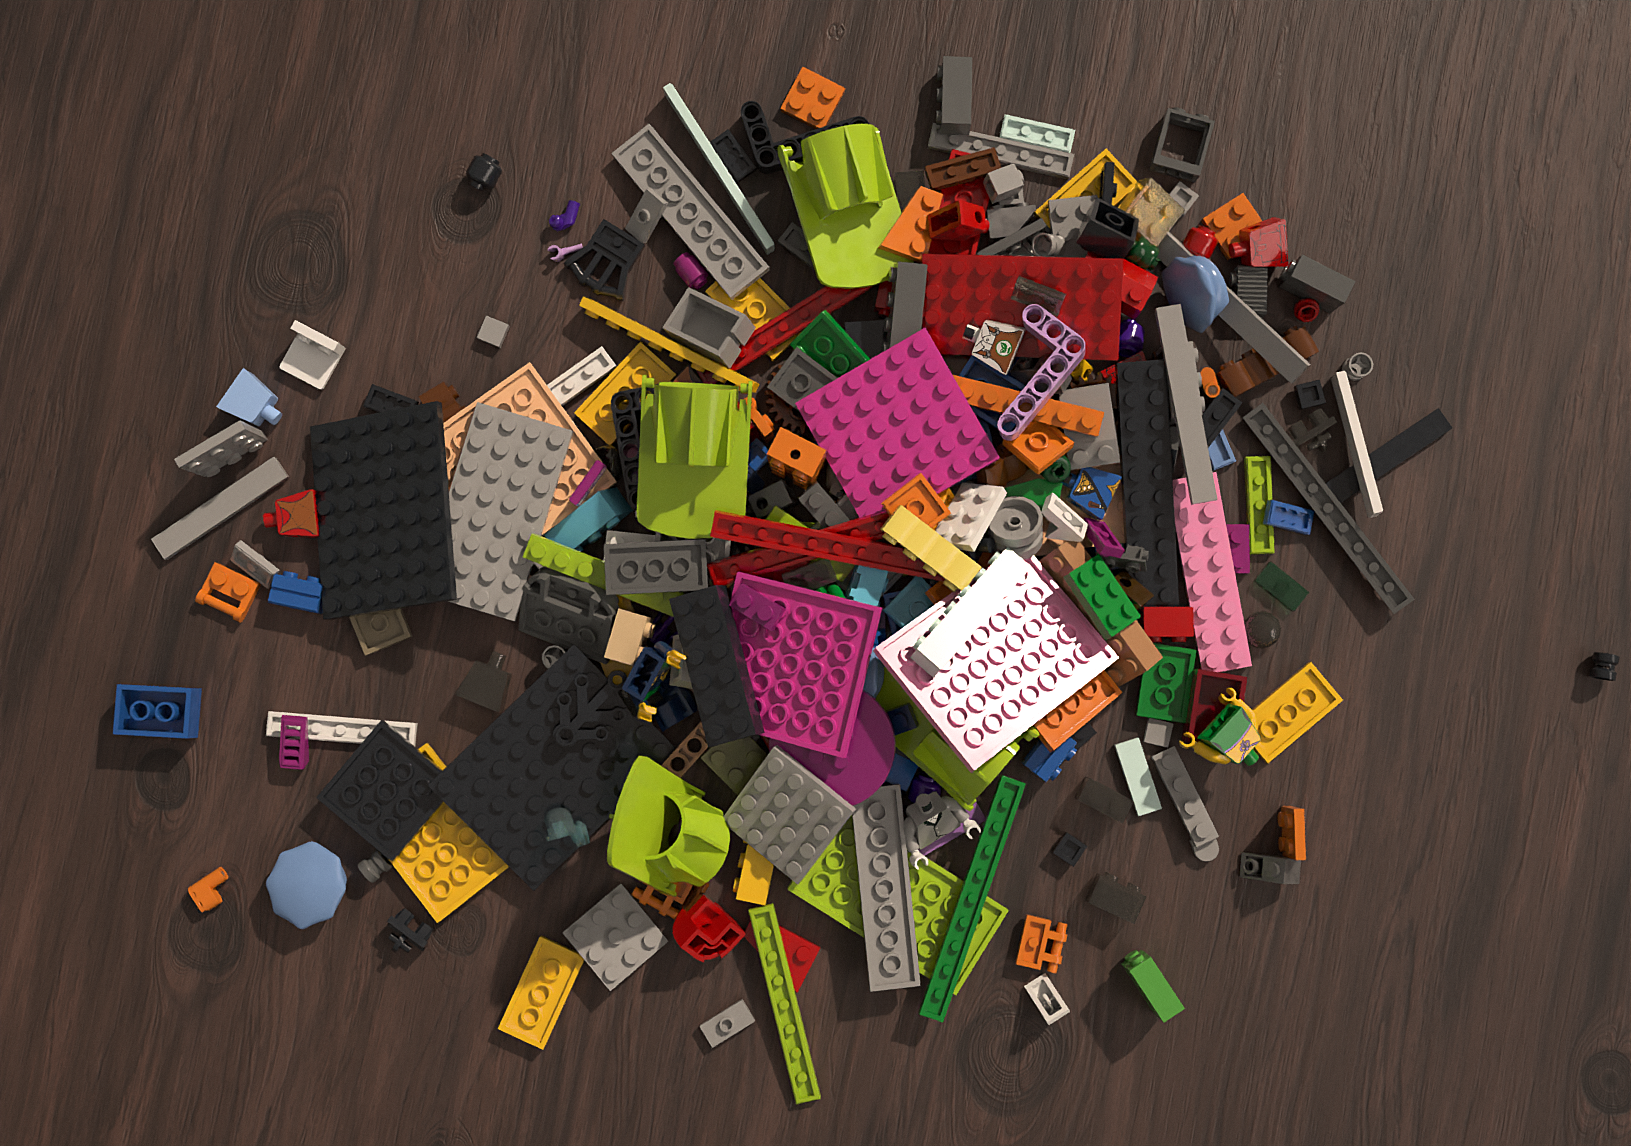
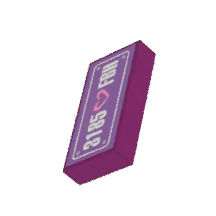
(587, 483)

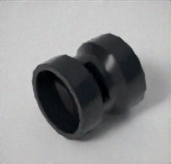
(1607, 661)

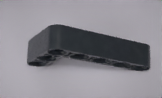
(768, 148)
(630, 440)

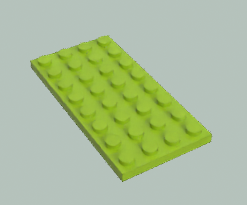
(834, 889)

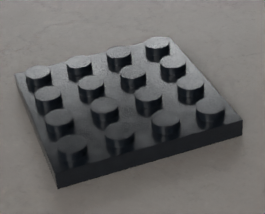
(384, 791)

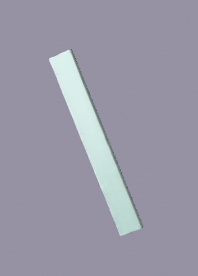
(719, 168)

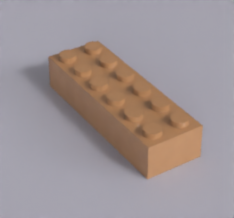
(1131, 644)

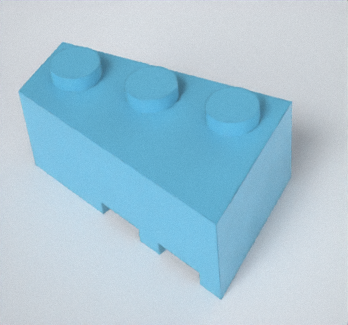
(591, 519)
(867, 585)

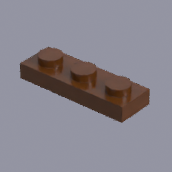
(962, 169)

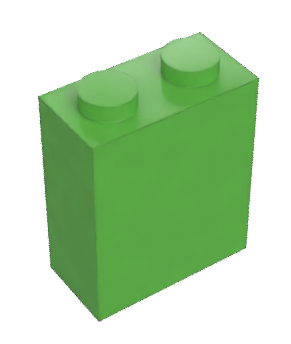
(1152, 985)

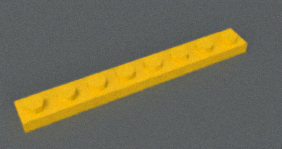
(659, 341)

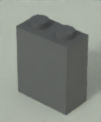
(1315, 281)

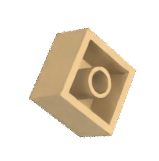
(629, 636)

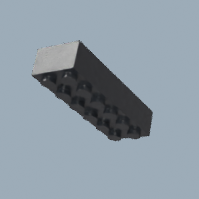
(716, 665)

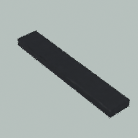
(1392, 453)

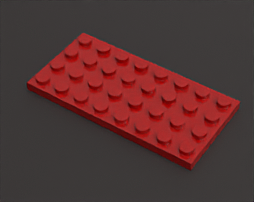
(980, 288)

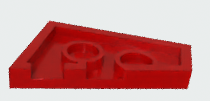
(798, 950)

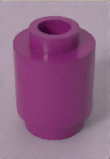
(691, 271)

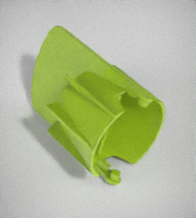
(844, 204)
(692, 455)
(936, 757)
(642, 824)

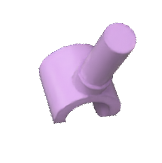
(564, 251)

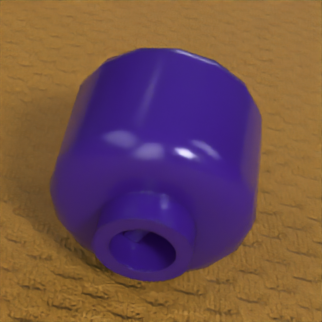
(1131, 338)
(922, 784)

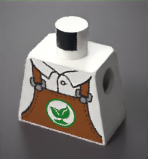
(995, 343)

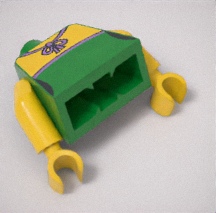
(1229, 735)

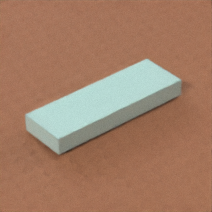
(1037, 133)
(1137, 776)

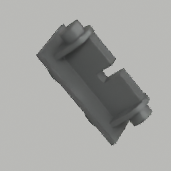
(1132, 560)

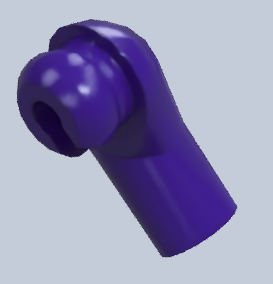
(567, 219)

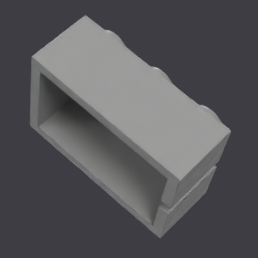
(709, 327)

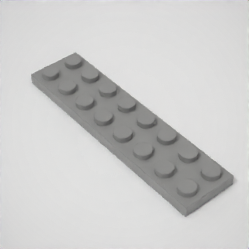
(691, 212)
(885, 891)

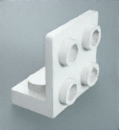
(312, 356)

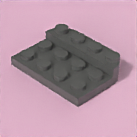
(568, 612)

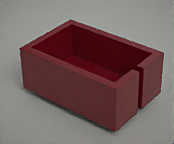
(1204, 699)

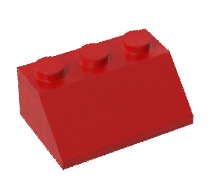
(1135, 288)

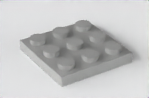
(221, 449)
(615, 937)

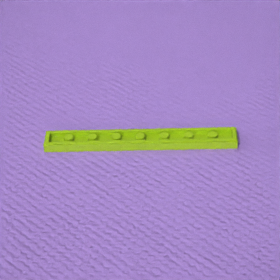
(784, 1003)

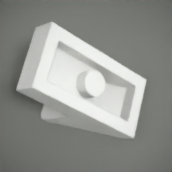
(1063, 520)

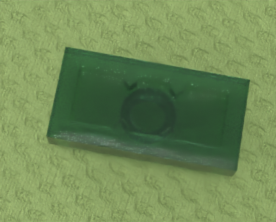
(1281, 586)

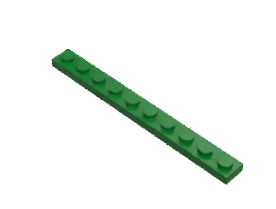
(971, 898)

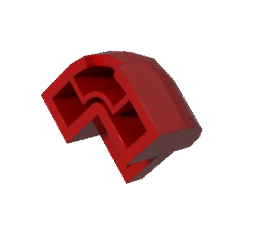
(706, 930)

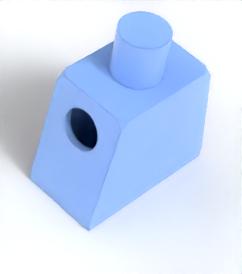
(250, 400)

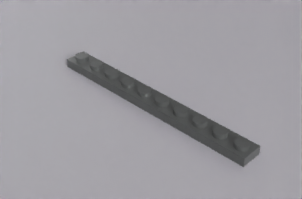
(1328, 508)

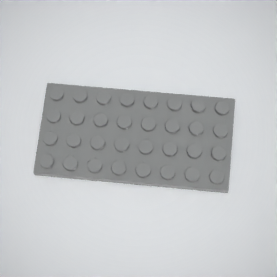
(499, 501)

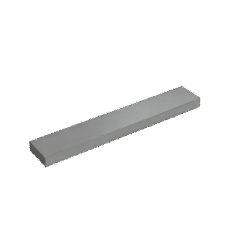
(1023, 155)
(220, 508)

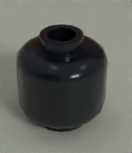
(483, 172)

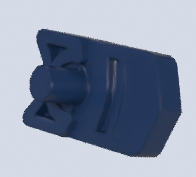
(754, 482)

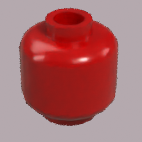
(1200, 241)

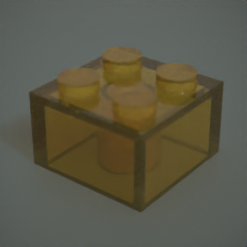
(1154, 208)

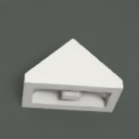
(1047, 999)

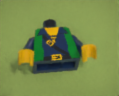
(649, 674)

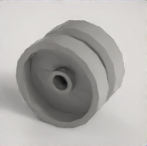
(1017, 526)

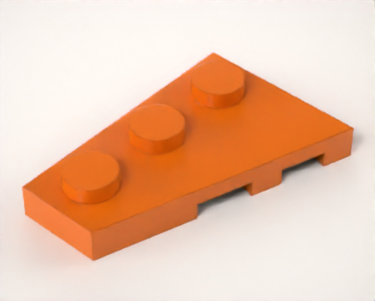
(910, 233)

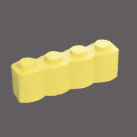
(931, 548)

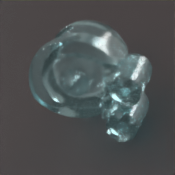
(561, 824)

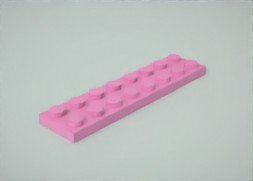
(1210, 581)

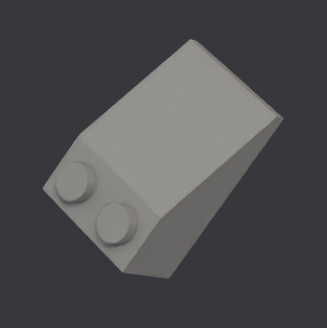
(1087, 449)

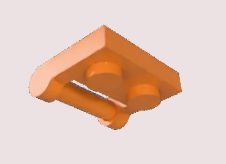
(232, 584)

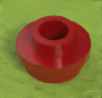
(1307, 315)

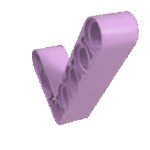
(1044, 374)

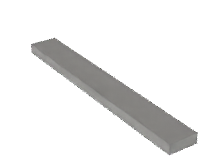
(1247, 322)
(1185, 404)

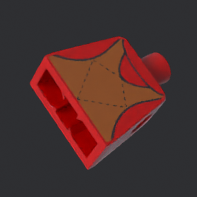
(295, 515)

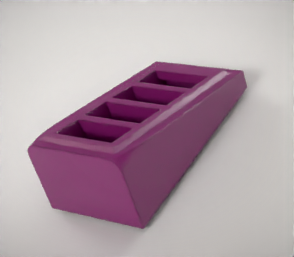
(291, 757)

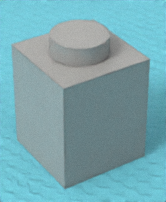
(1003, 183)

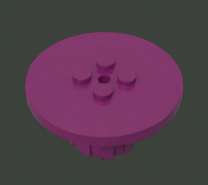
(867, 760)

